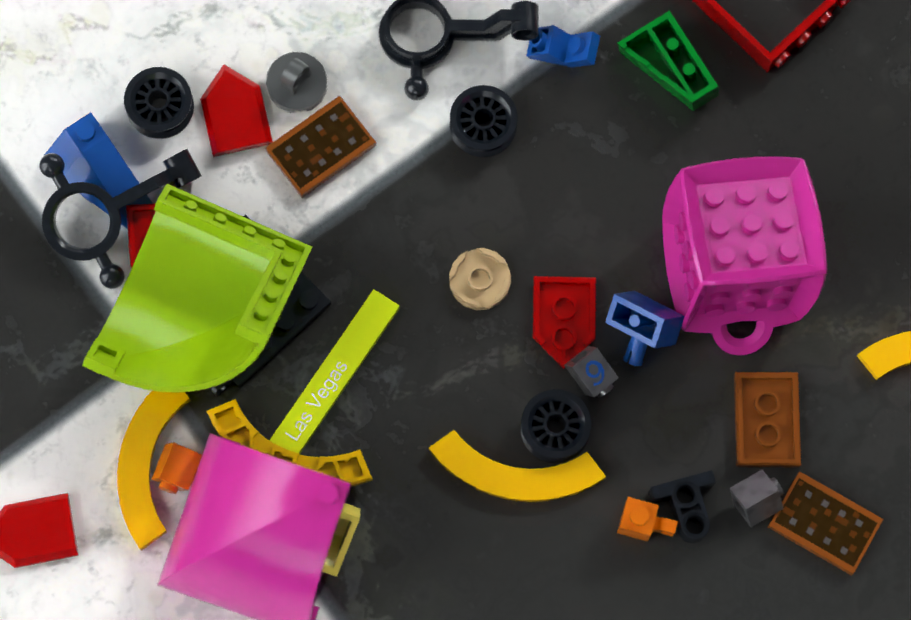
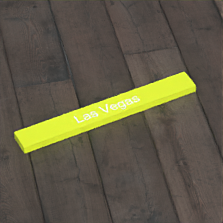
(335, 372)

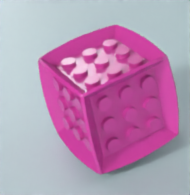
(743, 247)

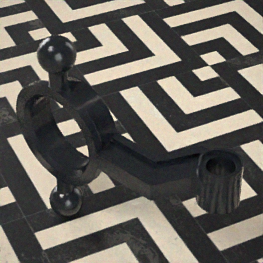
(519, 21)
(180, 170)

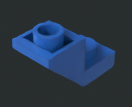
(561, 48)

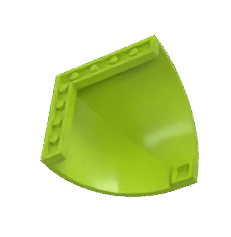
(196, 298)

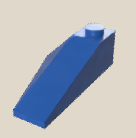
(94, 159)

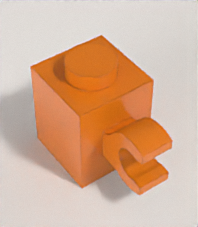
(176, 468)
(640, 520)

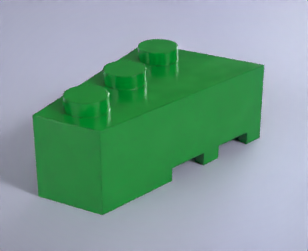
(670, 60)

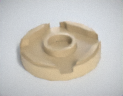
(480, 279)

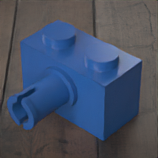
(645, 322)

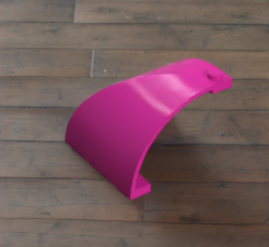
(254, 533)

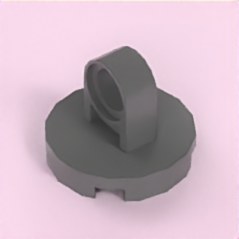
(296, 82)

